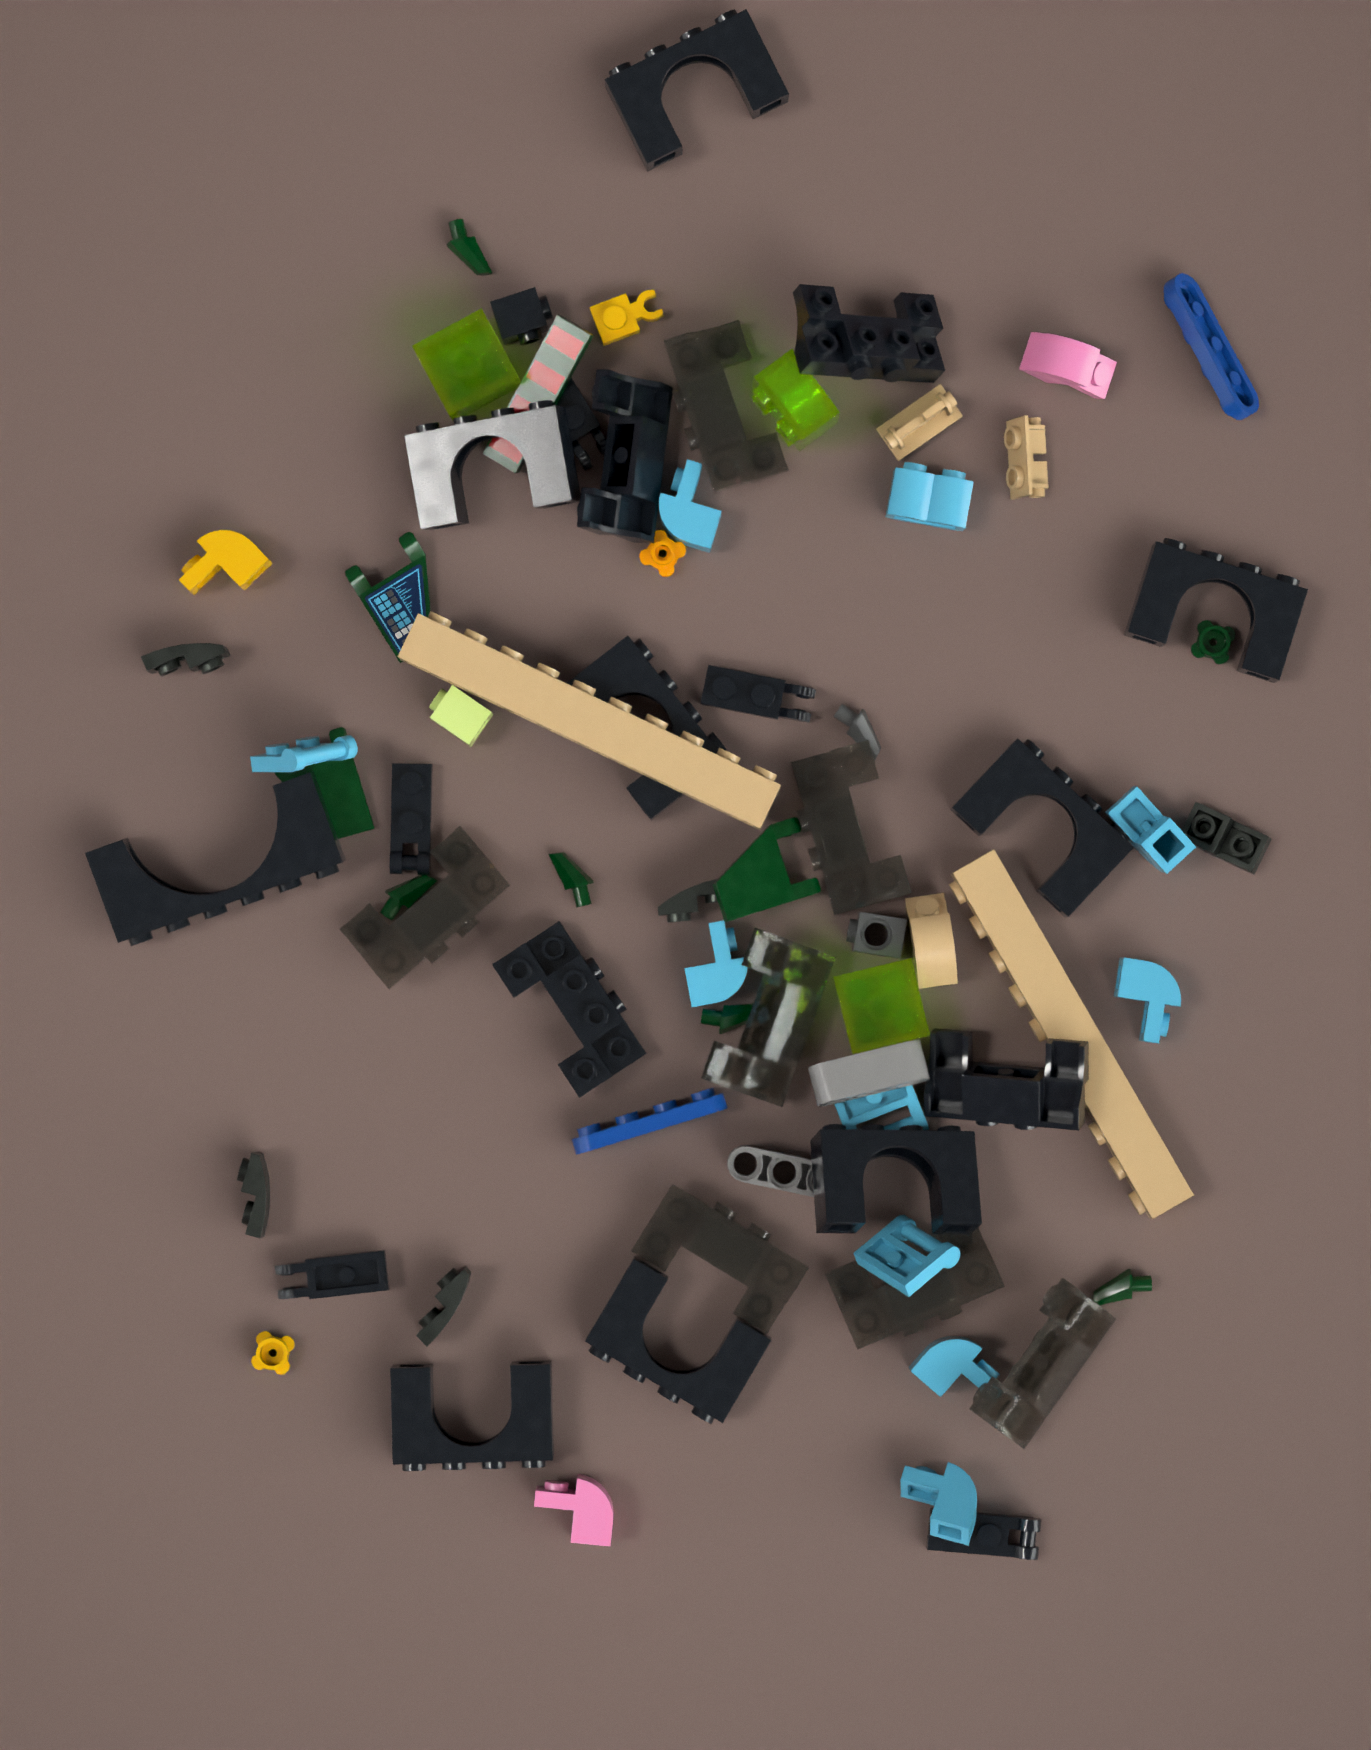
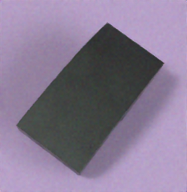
(198, 656)
(1225, 838)
(685, 902)
(256, 1182)
(452, 1291)

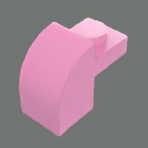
(1068, 363)
(591, 1508)

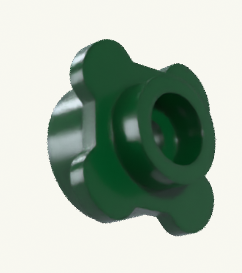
(1221, 635)

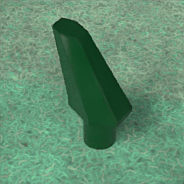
(467, 248)
(572, 878)
(405, 894)
(728, 1019)
(1121, 1288)

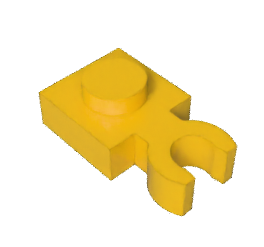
(618, 318)

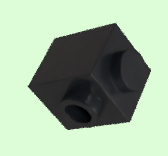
(522, 316)

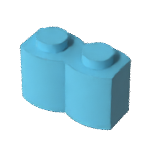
(929, 498)

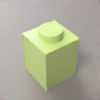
(459, 714)

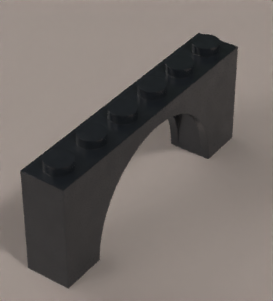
(143, 902)

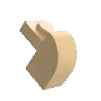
(931, 940)

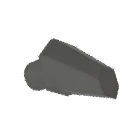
(860, 727)

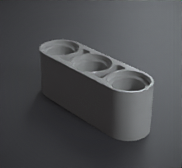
(868, 1073)
(763, 1172)

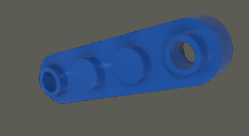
(1211, 347)
(665, 1115)

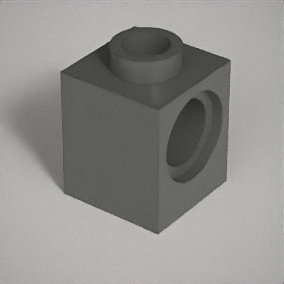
(894, 940)

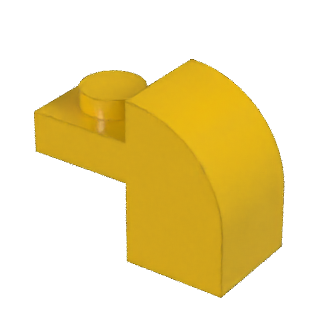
(229, 551)

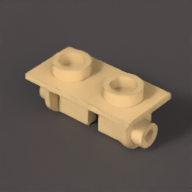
(919, 422)
(1023, 439)

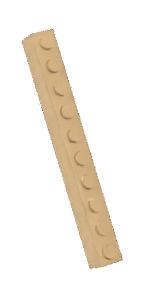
(589, 720)
(1060, 1014)

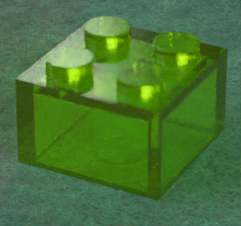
(467, 365)
(794, 401)
(881, 1006)

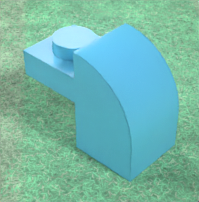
(681, 517)
(1149, 831)
(721, 979)
(1154, 986)
(948, 1358)
(951, 1495)

